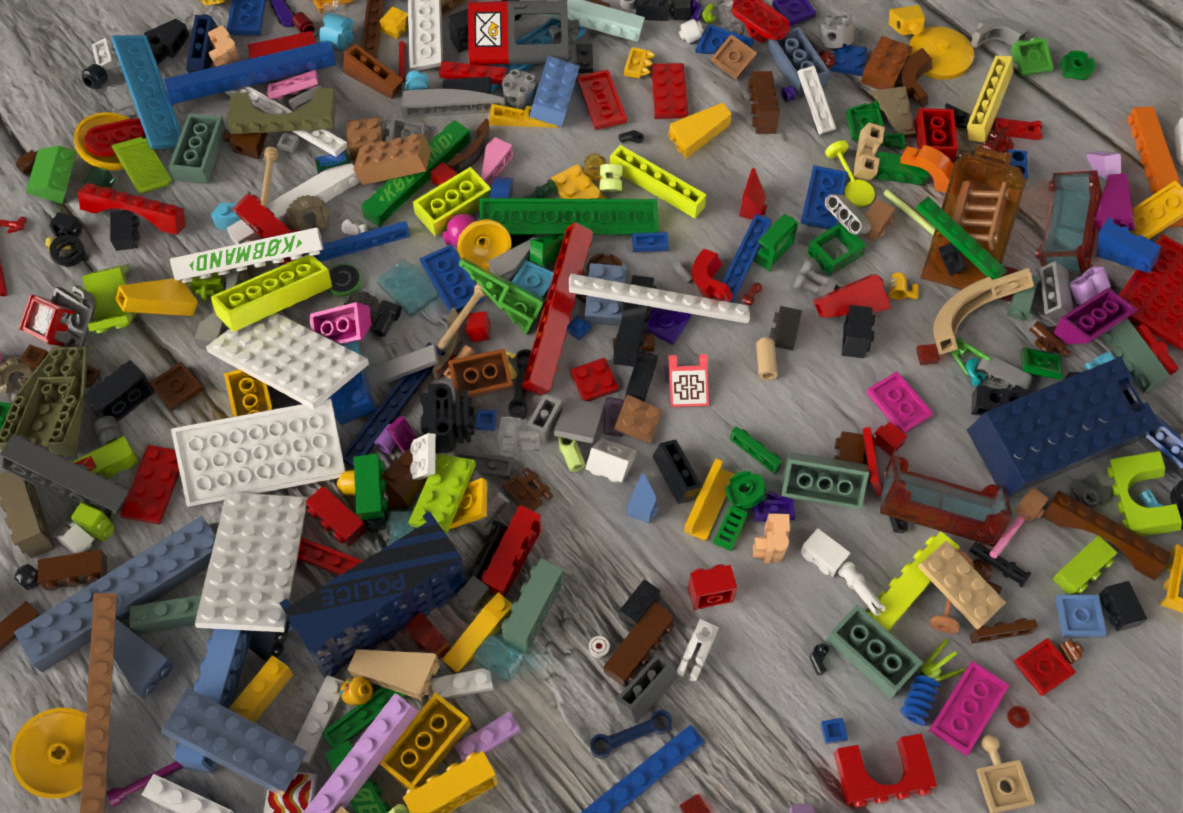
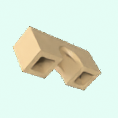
(866, 163)

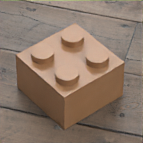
(363, 133)

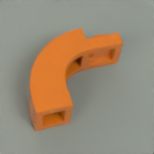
(933, 162)

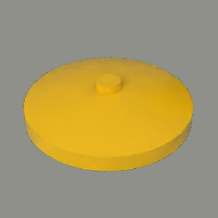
(948, 49)
(107, 163)
(50, 753)

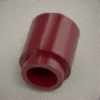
(302, 22)

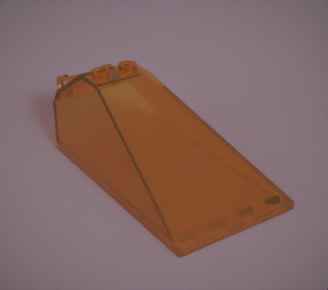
(986, 176)

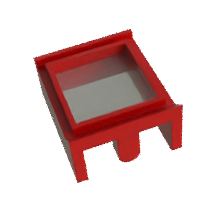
(43, 319)

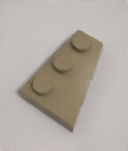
(897, 109)

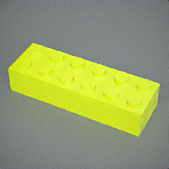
(271, 292)

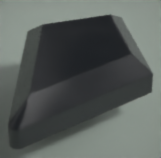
(960, 116)

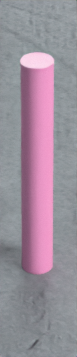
(1006, 537)

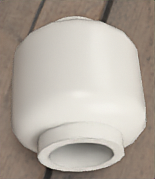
(691, 31)

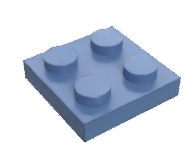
(1080, 616)

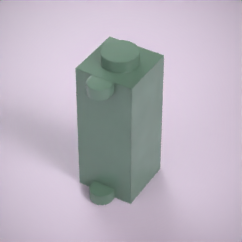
(1021, 302)

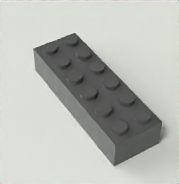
(61, 477)

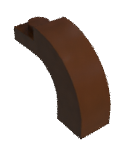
(914, 67)

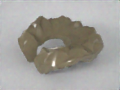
(307, 203)
(10, 367)

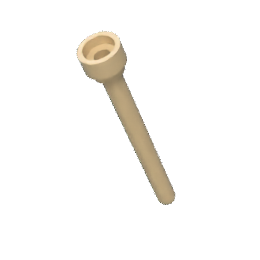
(271, 156)
(478, 293)

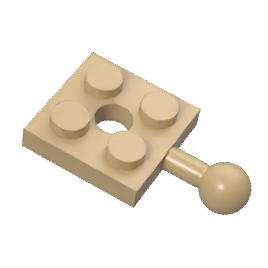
(1010, 772)

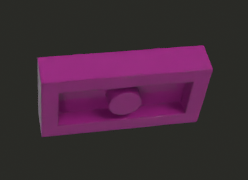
(402, 433)

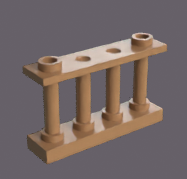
(963, 207)

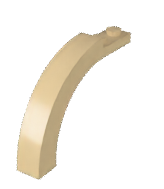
(971, 298)

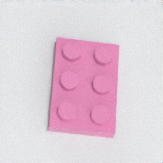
(293, 85)

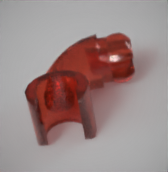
(748, 298)

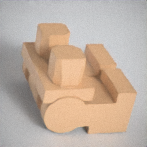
(223, 46)
(776, 541)

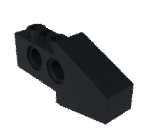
(167, 39)
(984, 394)

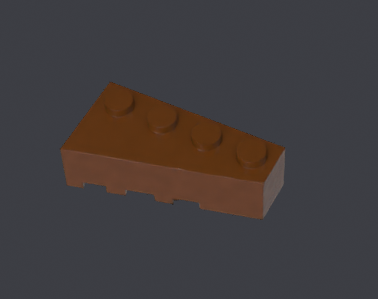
(764, 102)

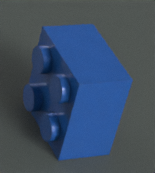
(353, 400)

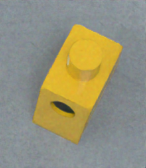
(907, 20)

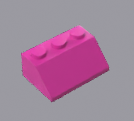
(342, 323)

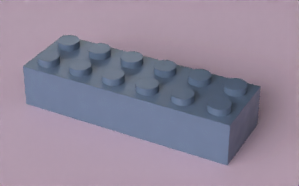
(234, 742)

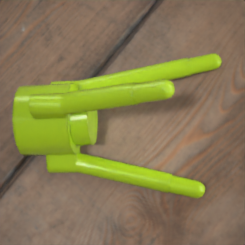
(933, 670)

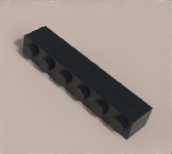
(632, 328)

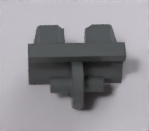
(573, 32)

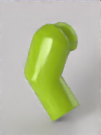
(707, 13)

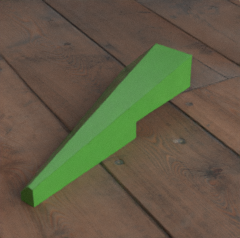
(518, 303)

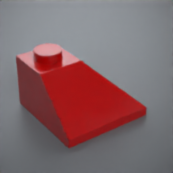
(753, 197)

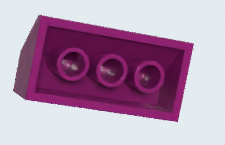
(1093, 318)

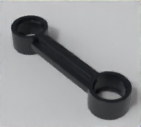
(520, 393)

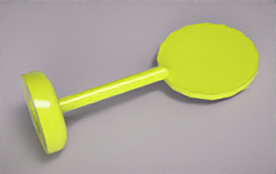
(857, 190)

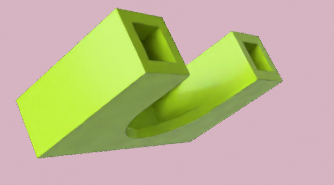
(1140, 519)

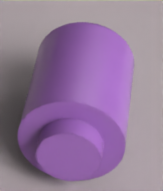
(385, 441)

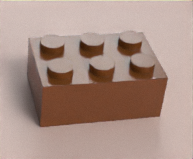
(886, 64)
(481, 374)

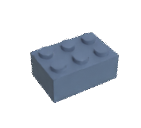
(600, 309)

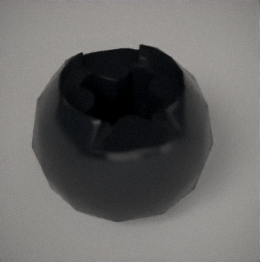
(376, 524)
(27, 576)

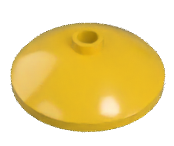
(495, 242)

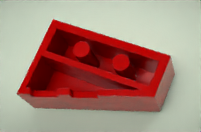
(259, 218)

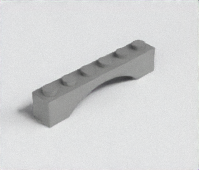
(213, 326)

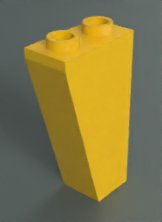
(698, 129)
(157, 297)

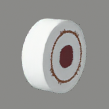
(599, 647)

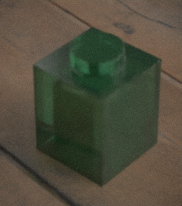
(99, 177)

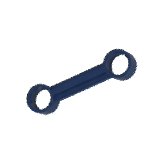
(630, 734)

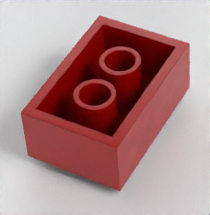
(937, 130)

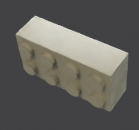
(24, 515)

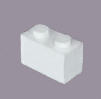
(824, 553)

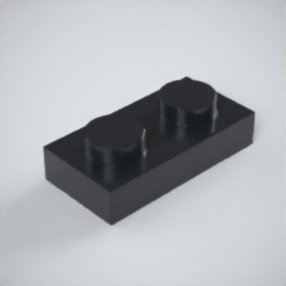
(584, 58)

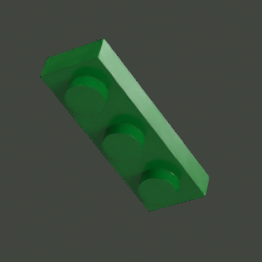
(755, 450)

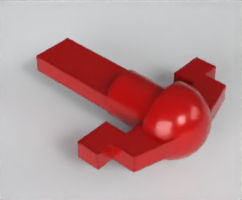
(14, 225)

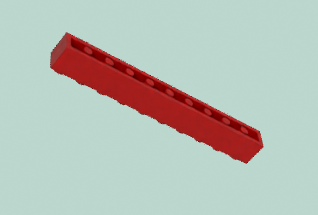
(557, 311)

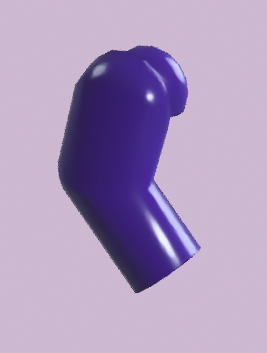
(697, 10)

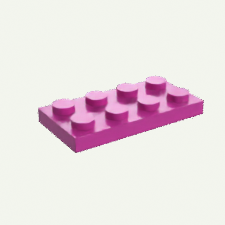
(968, 708)

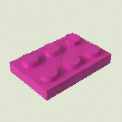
(899, 402)

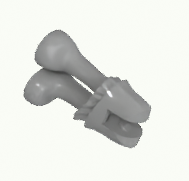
(827, 284)

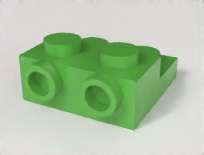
(1032, 56)

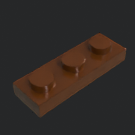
(1003, 630)

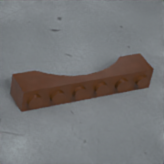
(1143, 554)

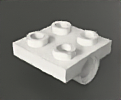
(423, 457)

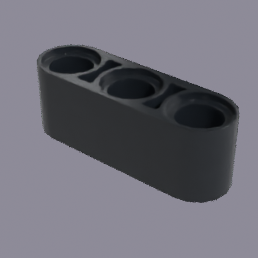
(642, 376)

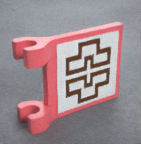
(688, 383)

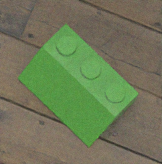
(51, 173)

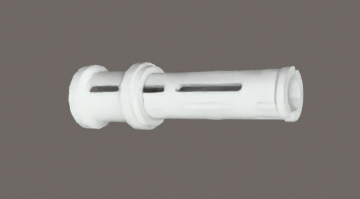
(857, 582)

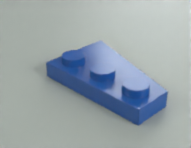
(715, 37)

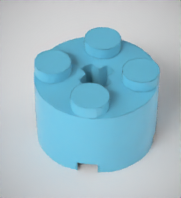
(337, 31)

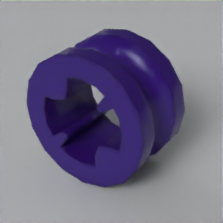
(788, 93)

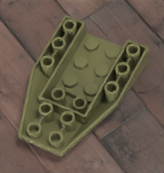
(51, 402)

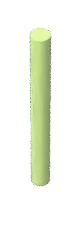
(914, 215)

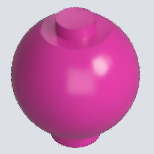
(455, 228)

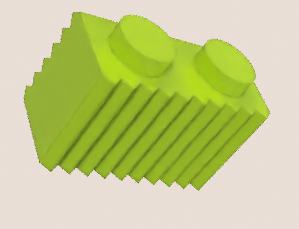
(93, 522)

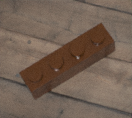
(638, 644)

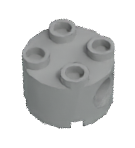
(837, 31)
(519, 89)

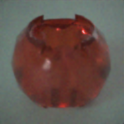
(827, 57)

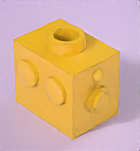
(394, 23)

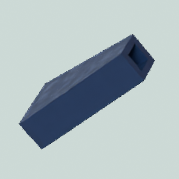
(200, 44)

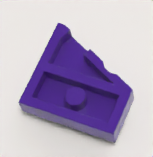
(773, 505)

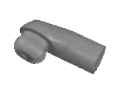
(678, 267)

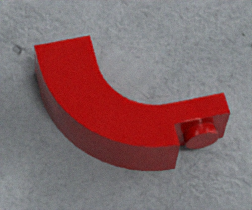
(703, 272)

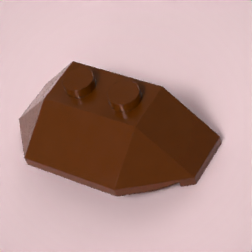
(399, 483)

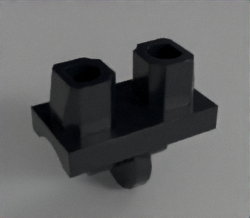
(953, 259)

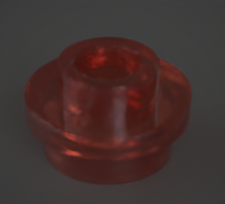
(1022, 712)

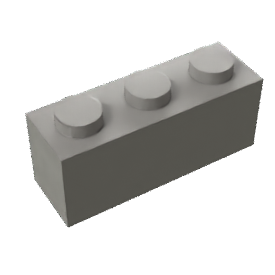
(1056, 290)

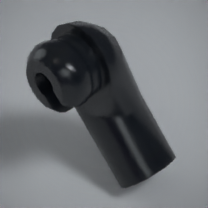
(632, 135)
(817, 657)

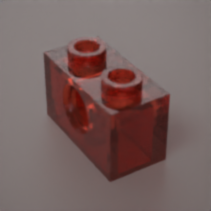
(427, 636)

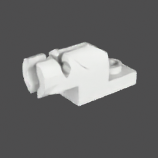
(698, 649)

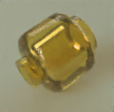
(592, 165)

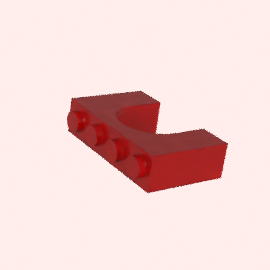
(861, 788)

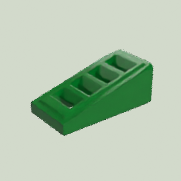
(735, 516)

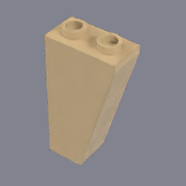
(398, 671)

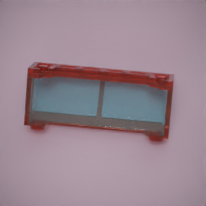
(1071, 221)
(945, 505)

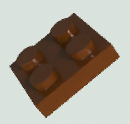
(176, 386)

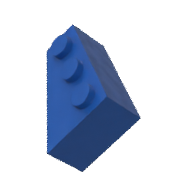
(1126, 248)

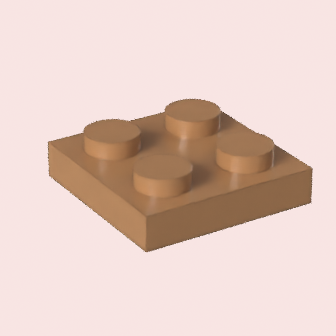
(733, 57)
(638, 419)

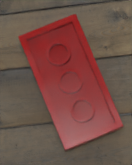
(669, 91)
(601, 99)
(152, 486)

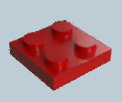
(594, 380)
(1044, 667)

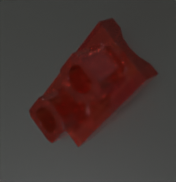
(1000, 141)

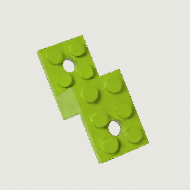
(104, 287)

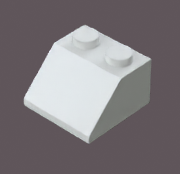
(610, 460)

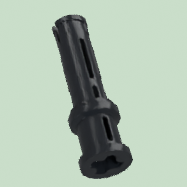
(492, 542)
(1008, 568)

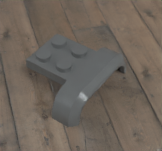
(83, 316)

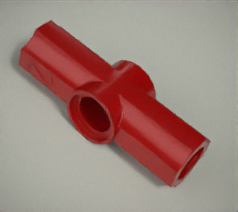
(1159, 349)

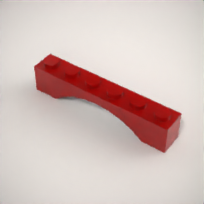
(164, 216)

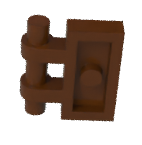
(522, 494)

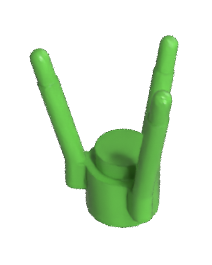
(963, 349)

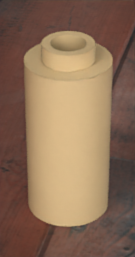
(766, 359)

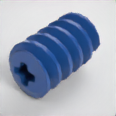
(918, 699)

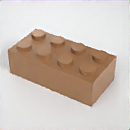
(392, 159)

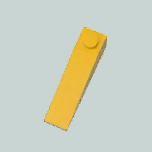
(486, 623)

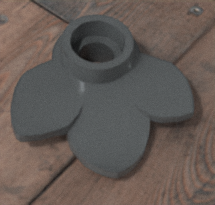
(1090, 490)

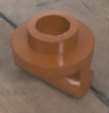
(1071, 650)

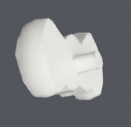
(353, 229)

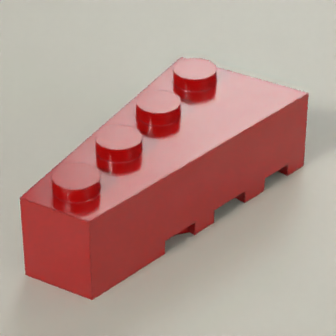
(512, 551)

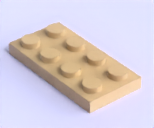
(962, 584)

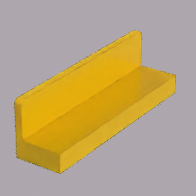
(708, 502)

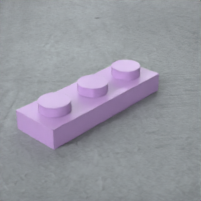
(488, 736)

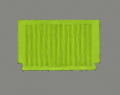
(142, 165)

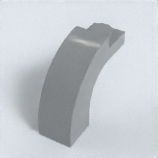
(999, 29)

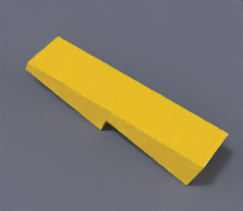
(509, 116)

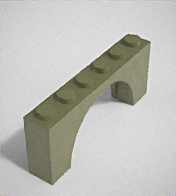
(315, 115)

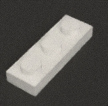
(461, 684)

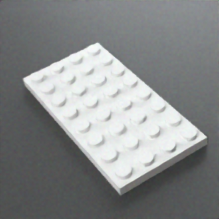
(289, 358)
(258, 452)
(252, 563)

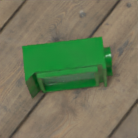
(776, 241)

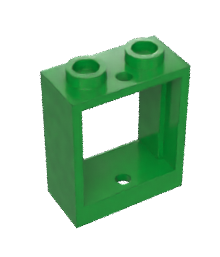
(850, 241)

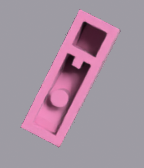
(496, 157)

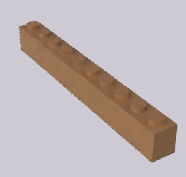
(99, 704)

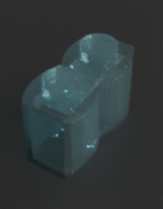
(499, 658)

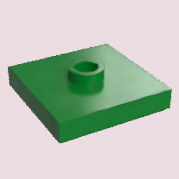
(1041, 363)

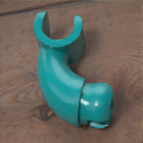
(971, 366)

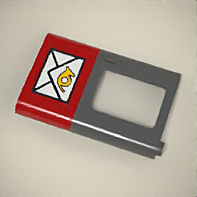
(493, 32)

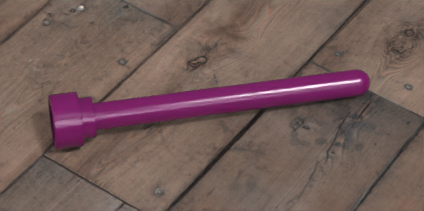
(117, 795)

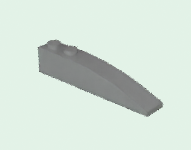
(447, 102)

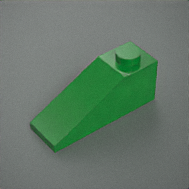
(545, 249)

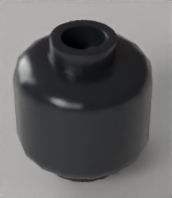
(94, 76)

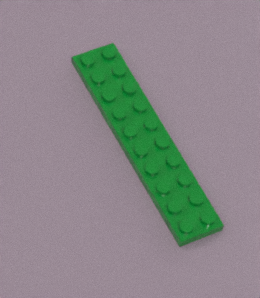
(553, 216)

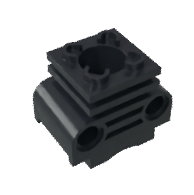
(445, 417)

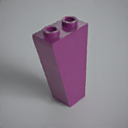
(1116, 203)

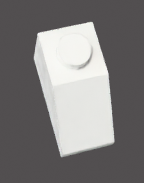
(73, 537)

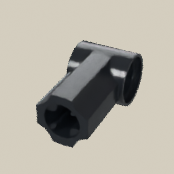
(387, 314)

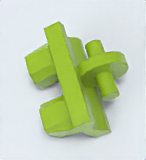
(207, 286)

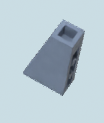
(139, 661)

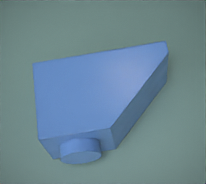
(643, 501)

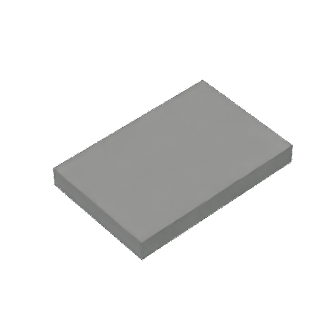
(579, 420)

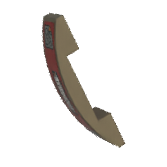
(452, 349)

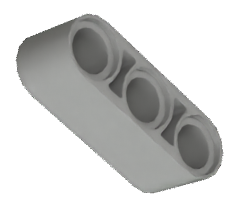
(840, 212)
(1003, 374)

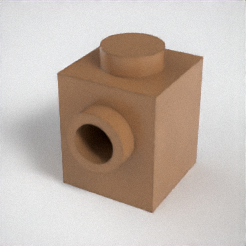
(1031, 505)

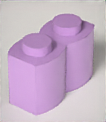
(1089, 284)

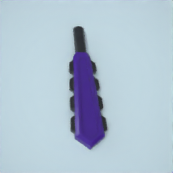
(283, 12)

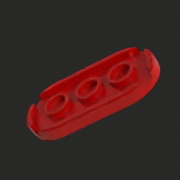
(761, 18)
(102, 137)

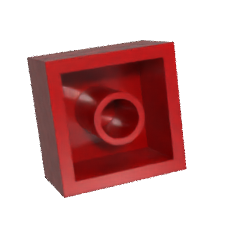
(712, 586)

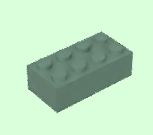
(197, 148)
(824, 480)
(533, 606)
(874, 651)

